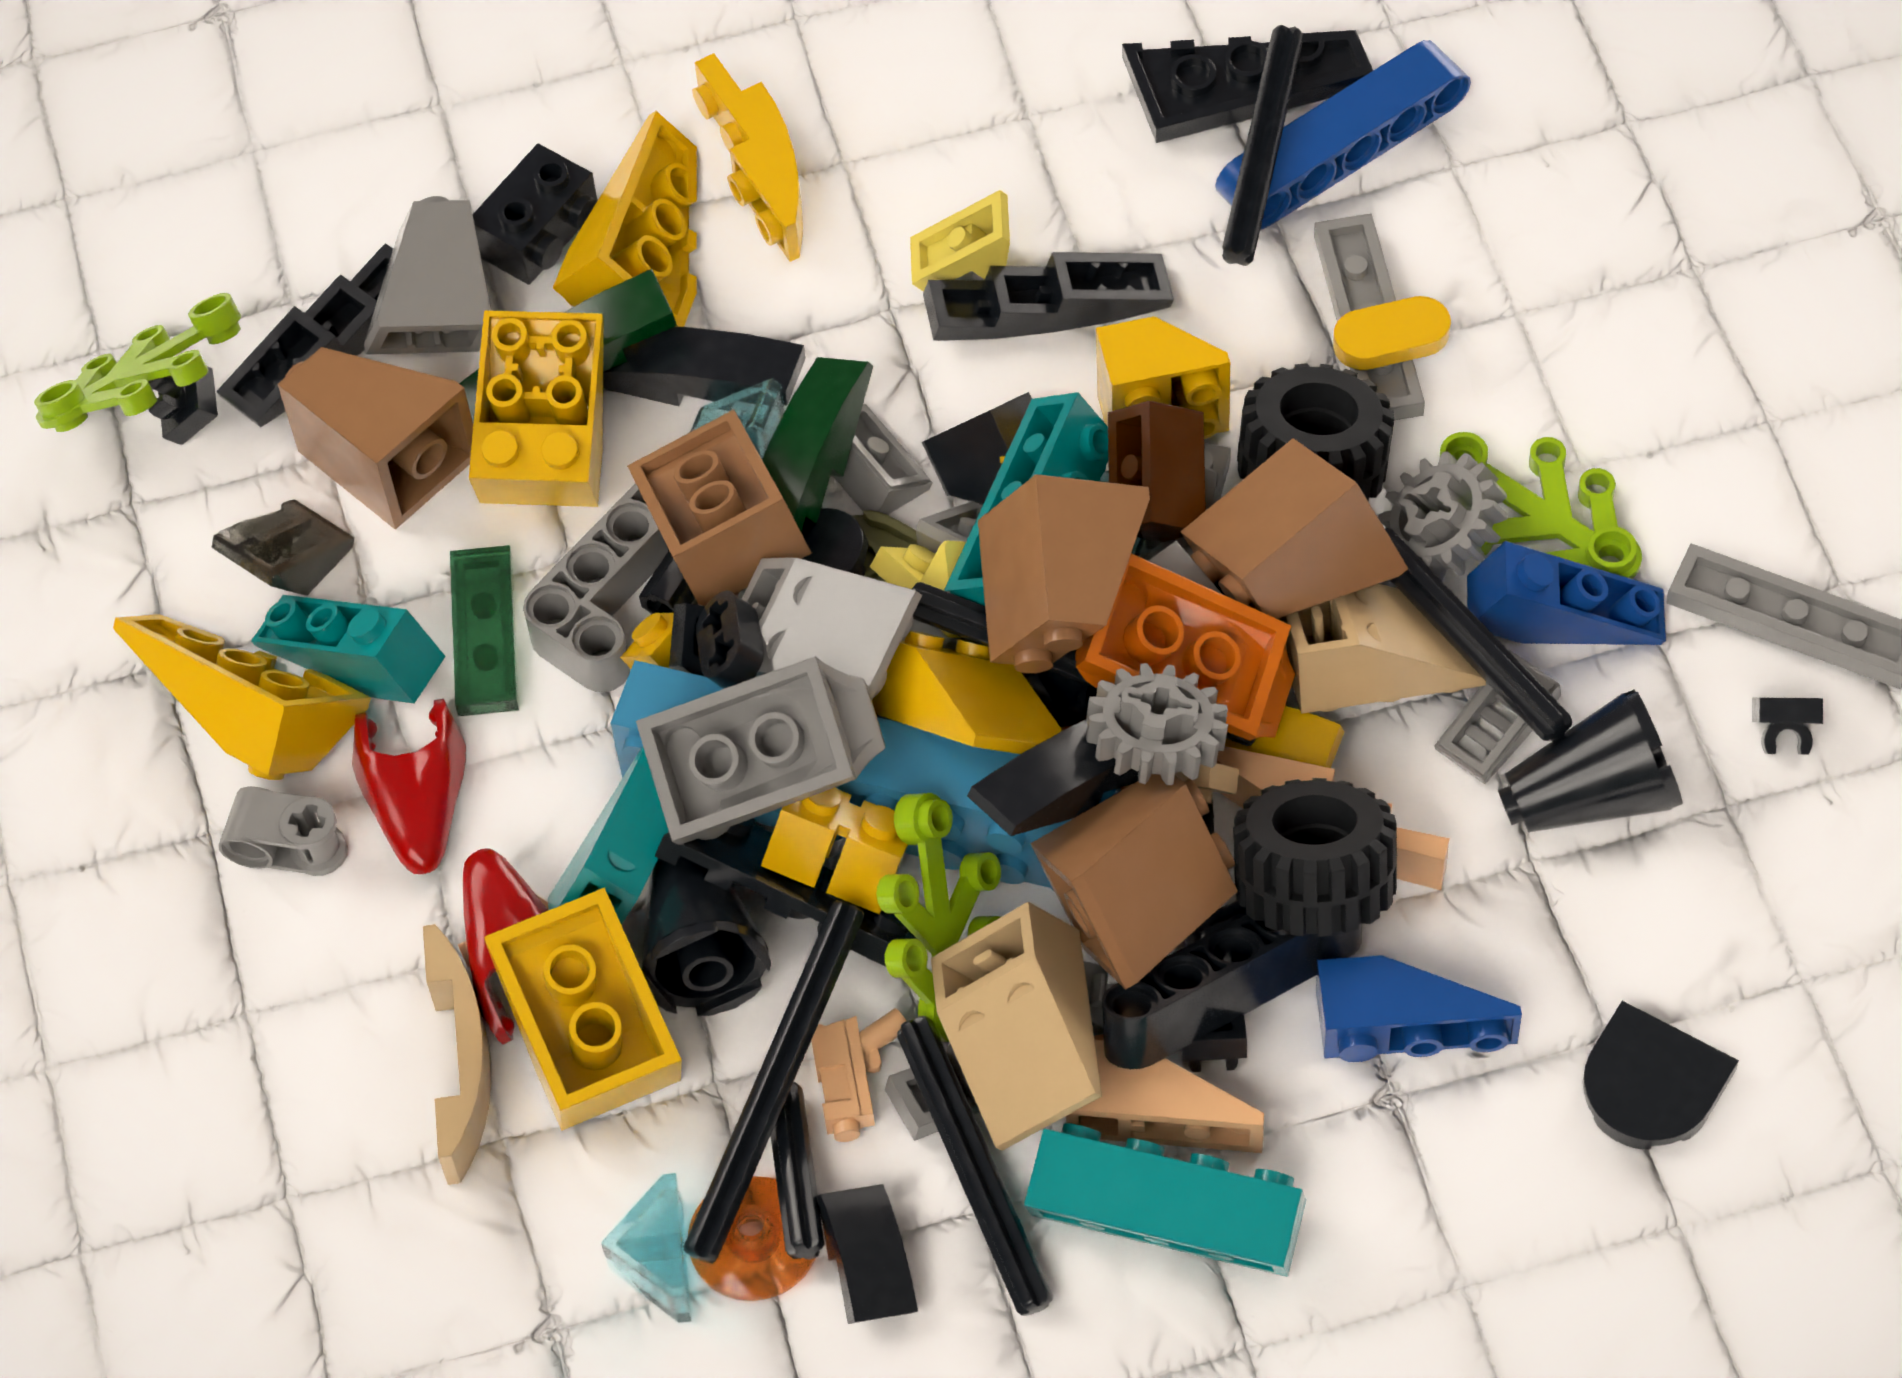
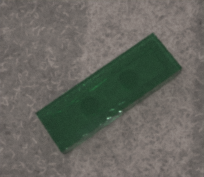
(484, 631)

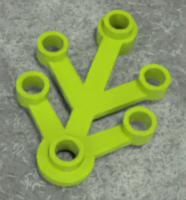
(150, 357)
(1552, 514)
(923, 821)

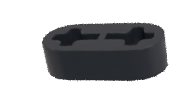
(729, 640)

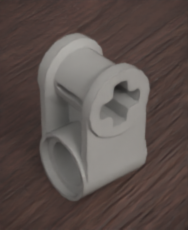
(278, 829)

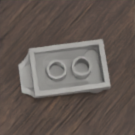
(759, 746)

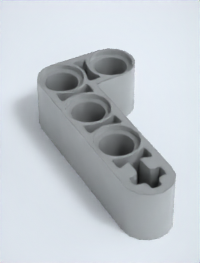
(590, 606)

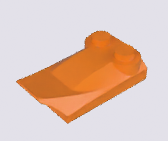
(1183, 624)

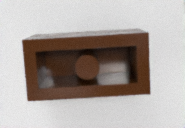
(1164, 451)

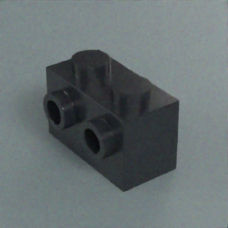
(534, 213)

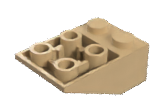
(1370, 651)
(1020, 1021)

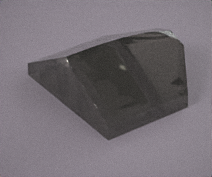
(285, 547)

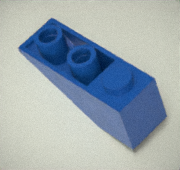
(1560, 601)
(1392, 1007)

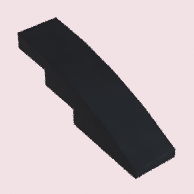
(1034, 300)
(333, 321)
(704, 365)
(1048, 783)

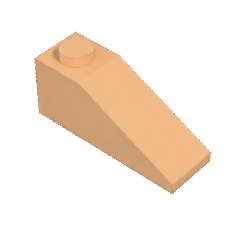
(1168, 1108)

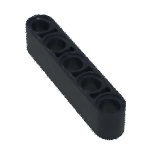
(1210, 986)

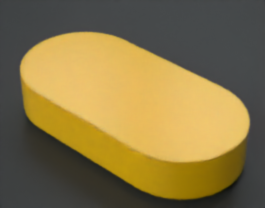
(1391, 333)

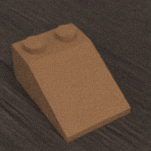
(717, 507)

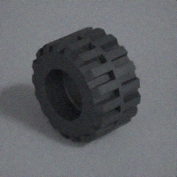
(1325, 412)
(1315, 857)

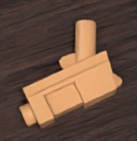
(841, 1064)

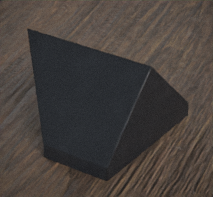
(970, 453)

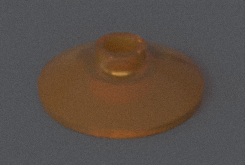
(756, 1264)

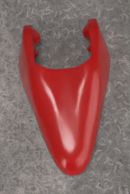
(413, 791)
(493, 900)

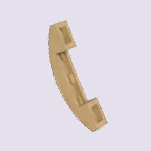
(463, 1116)

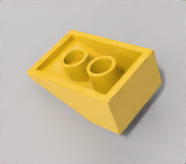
(963, 696)
(584, 1009)

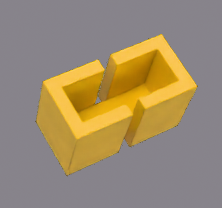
(808, 832)

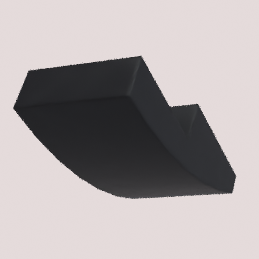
(868, 1253)

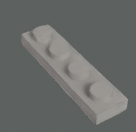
(1358, 280)
(1789, 614)

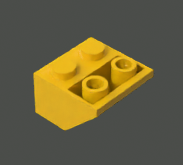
(1162, 365)

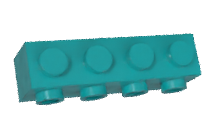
(1054, 439)
(1166, 1200)

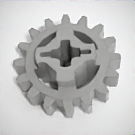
(1447, 512)
(1156, 724)

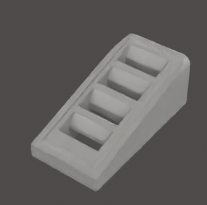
(1479, 708)

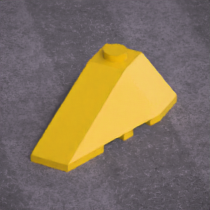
(640, 223)
(241, 700)

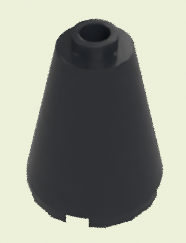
(1595, 772)
(699, 942)

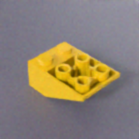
(539, 409)

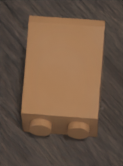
(378, 429)
(1293, 536)
(1055, 565)
(1138, 874)

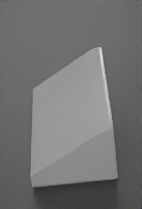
(879, 469)

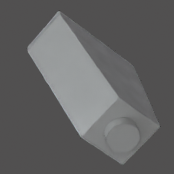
(432, 284)

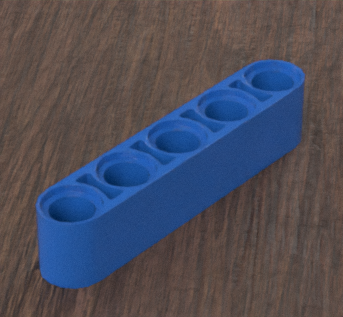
(1356, 127)

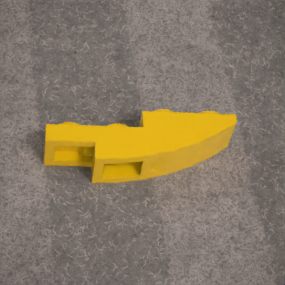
(759, 153)

